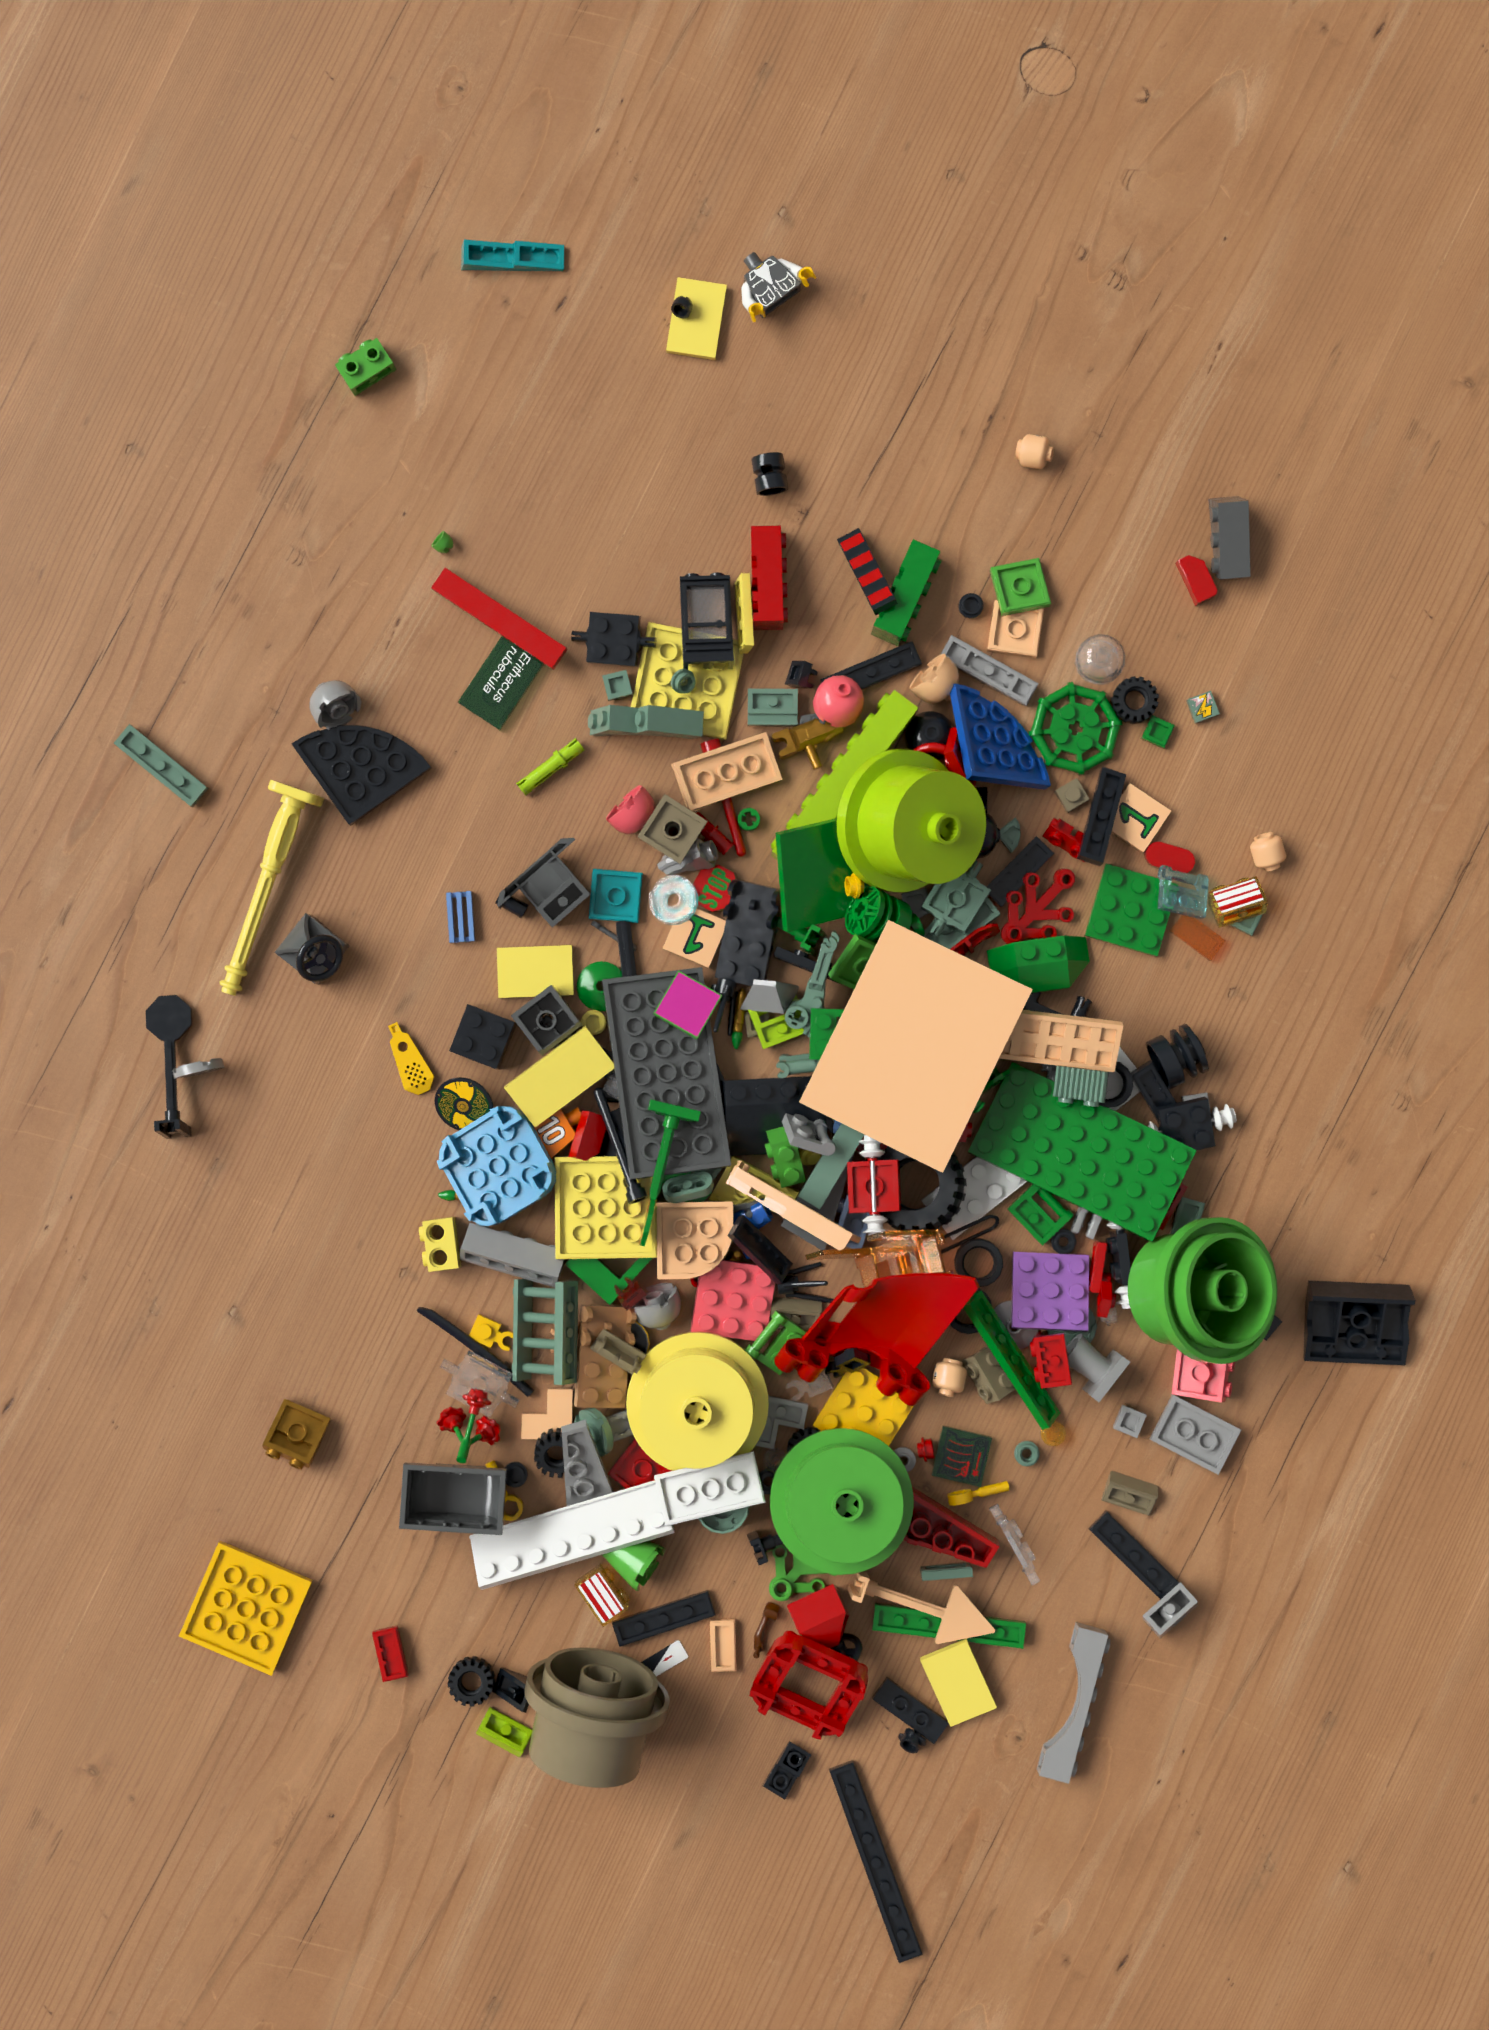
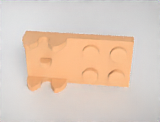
(726, 771)

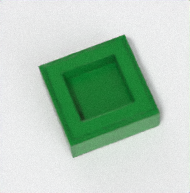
(1157, 731)

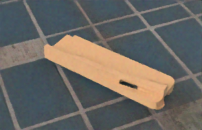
(790, 1208)

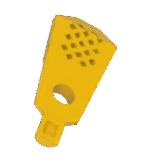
(408, 1058)

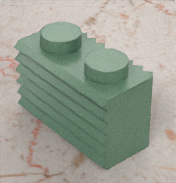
(1081, 1085)

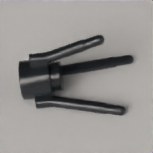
(727, 990)
(792, 1284)

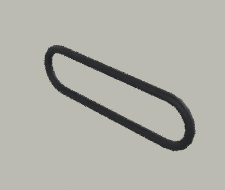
(973, 1236)

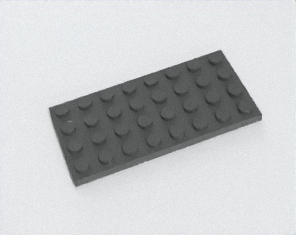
(663, 1066)

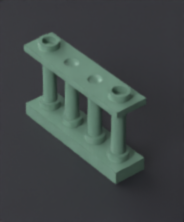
(565, 1332)

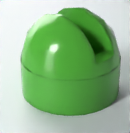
(443, 543)

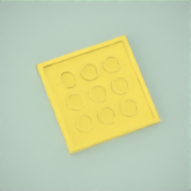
(713, 687)
(595, 1214)

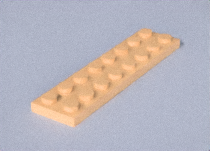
(1064, 1041)

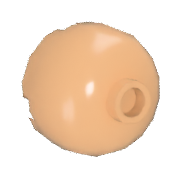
(936, 681)

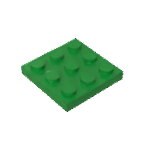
(1127, 911)

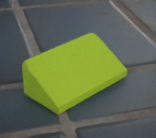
(504, 1732)

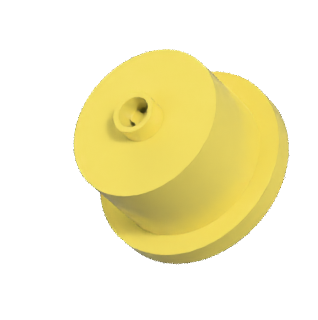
(702, 1371)

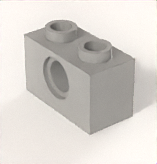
(1170, 1610)

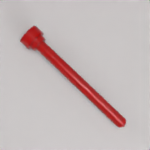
(728, 806)

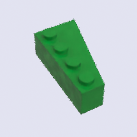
(907, 590)

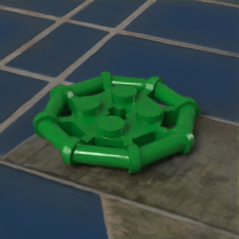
(1087, 720)

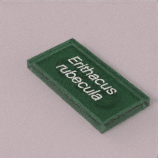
(500, 683)

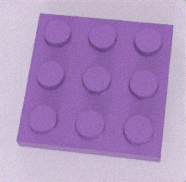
(1050, 1291)

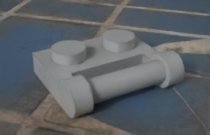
(801, 1134)

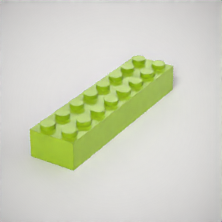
(878, 735)

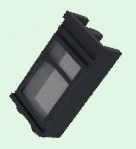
(706, 620)

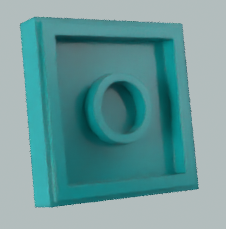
(615, 895)

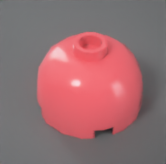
(838, 701)
(632, 812)

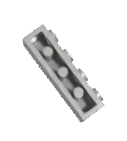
(511, 1254)

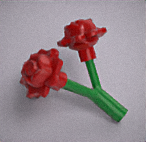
(487, 1429)

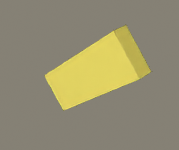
(744, 613)

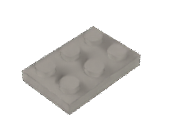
(1195, 1434)

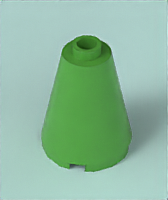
(636, 1562)

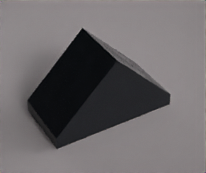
(511, 1688)

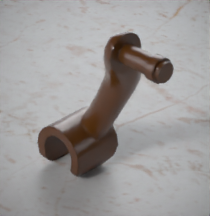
(770, 1612)

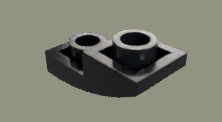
(786, 1770)

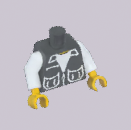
(771, 283)

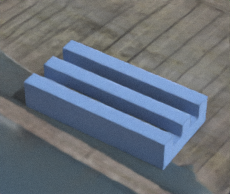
(458, 895)

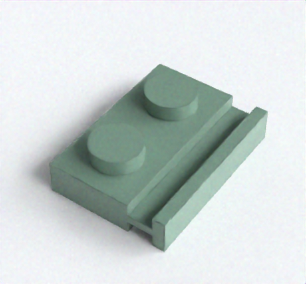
(772, 707)

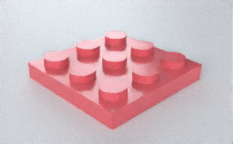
(733, 1300)

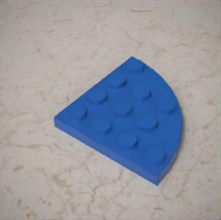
(994, 742)

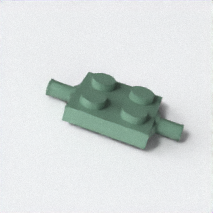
(957, 901)

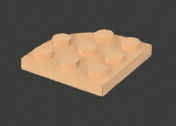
(692, 1237)

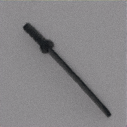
(472, 1345)

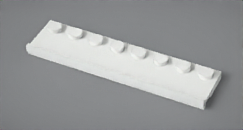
(569, 1535)

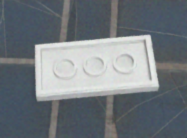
(709, 1491)

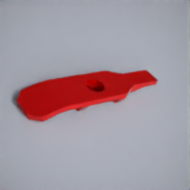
(975, 938)

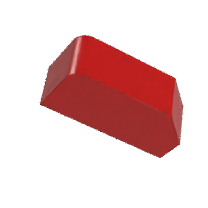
(1197, 579)
(588, 1136)

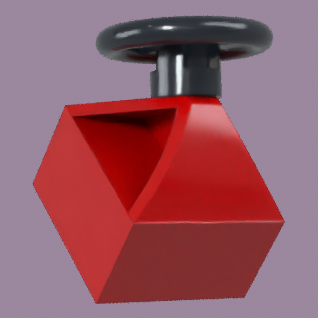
(823, 1619)

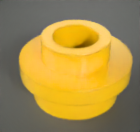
(853, 886)

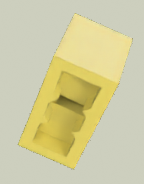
(447, 1243)

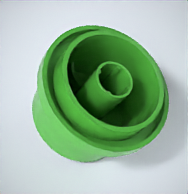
(1205, 1290)
(816, 1477)

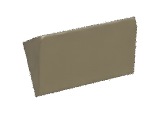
(800, 1311)
(1130, 1493)

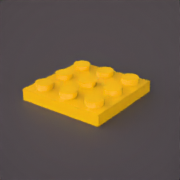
(862, 1407)

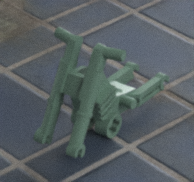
(813, 998)

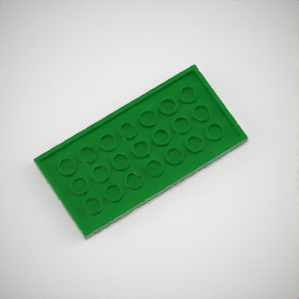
(1082, 1153)

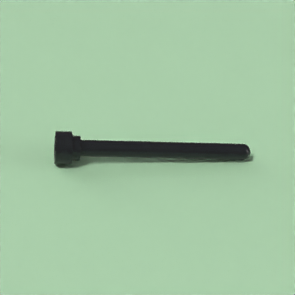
(635, 1192)

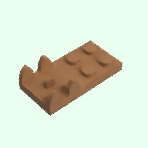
(598, 1379)

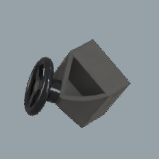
(313, 950)

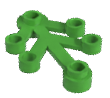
(798, 1569)

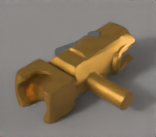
(806, 737)

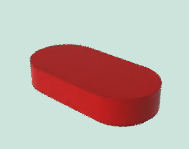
(1169, 855)

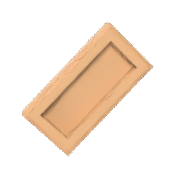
(723, 1645)

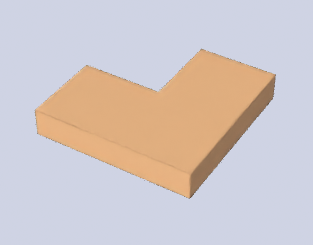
(558, 1414)

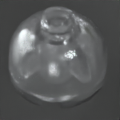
(1100, 659)

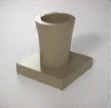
(672, 815)

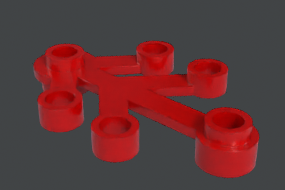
(1034, 908)

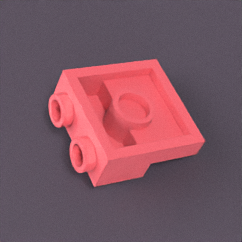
(1201, 1379)

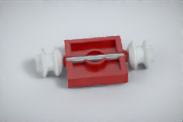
(873, 1186)

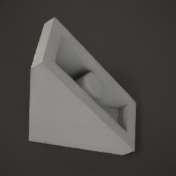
(769, 996)

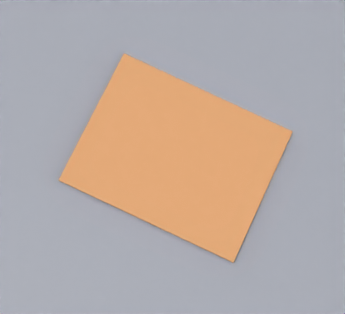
(915, 1046)

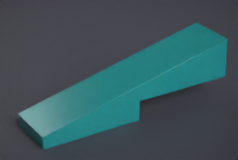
(511, 257)

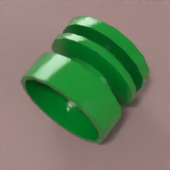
(872, 910)

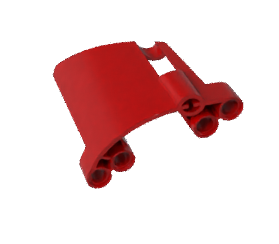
(893, 1321)

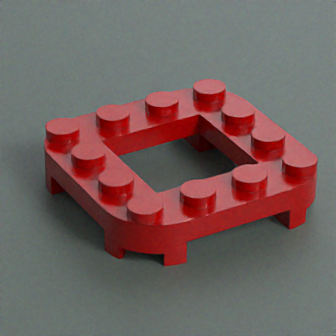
(823, 1720)

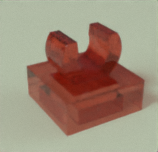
(631, 1295)

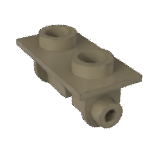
(618, 1351)

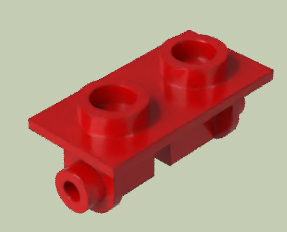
(1060, 835)

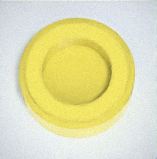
(594, 1021)

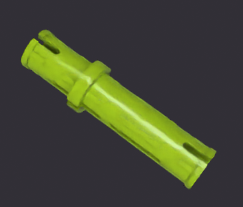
(549, 767)

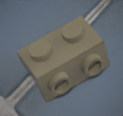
(988, 1376)

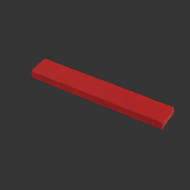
(499, 618)

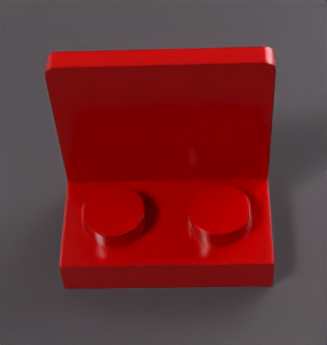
(1052, 1360)

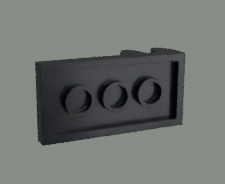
(748, 932)

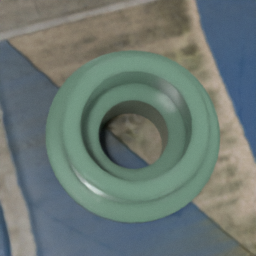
(686, 685)
(1032, 1459)

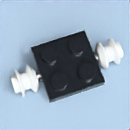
(1192, 1123)
(1120, 1267)

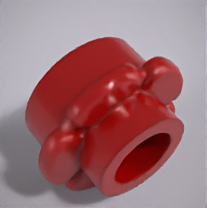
(926, 1449)

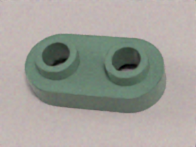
(688, 1187)

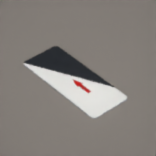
(666, 1658)

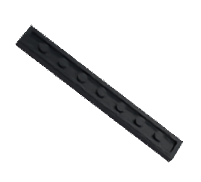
(875, 1861)

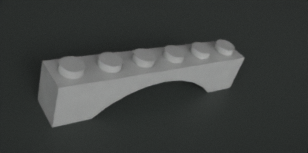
(1060, 1752)

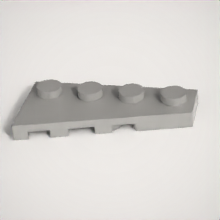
(582, 1465)

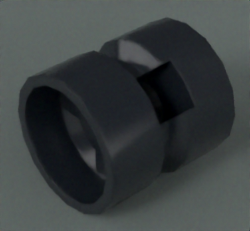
(772, 482)

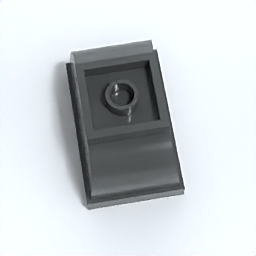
(453, 1498)

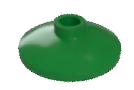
(588, 980)

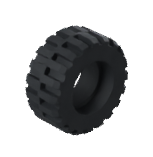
(944, 1205)

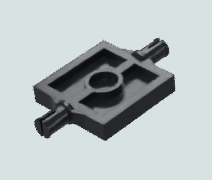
(613, 639)

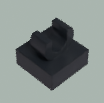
(799, 674)

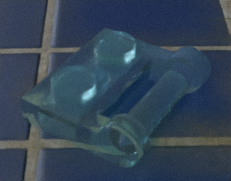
(1182, 899)

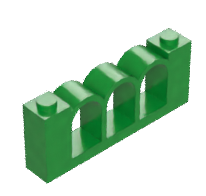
(601, 1277)

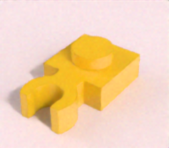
(487, 1331)

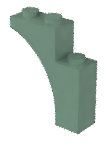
(646, 720)

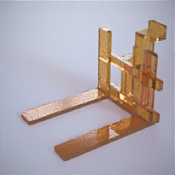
(919, 1244)

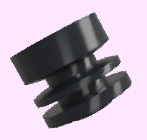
(1181, 1054)

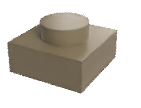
(1071, 795)

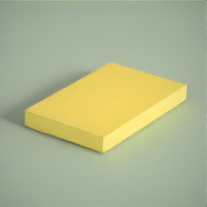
(700, 331)
(533, 969)
(958, 1682)

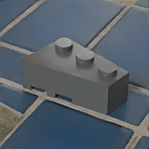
(1230, 537)

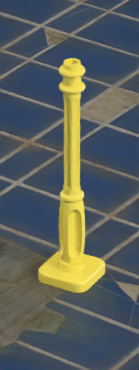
(276, 851)

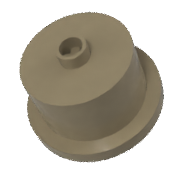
(593, 1715)

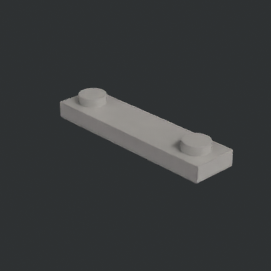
(990, 671)

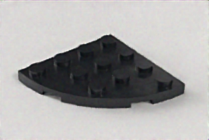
(359, 766)

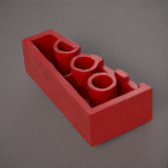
(767, 581)
(948, 1533)

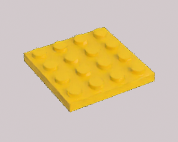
(245, 1608)

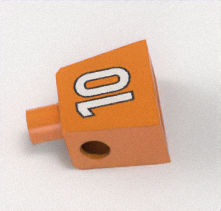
(558, 1130)

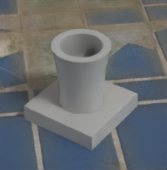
(1099, 1370)

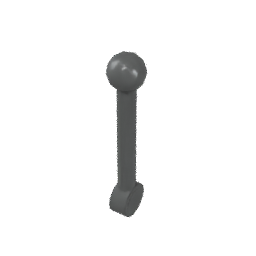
(607, 932)

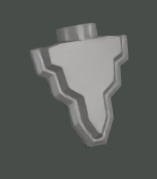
(700, 856)

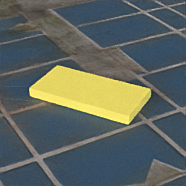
(560, 1076)

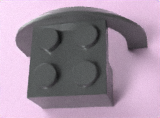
(549, 885)

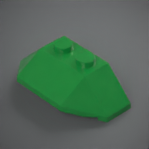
(1042, 962)

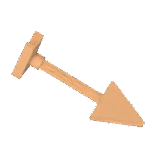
(959, 1617)

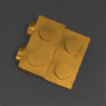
(295, 1434)

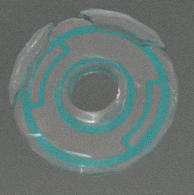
(683, 909)

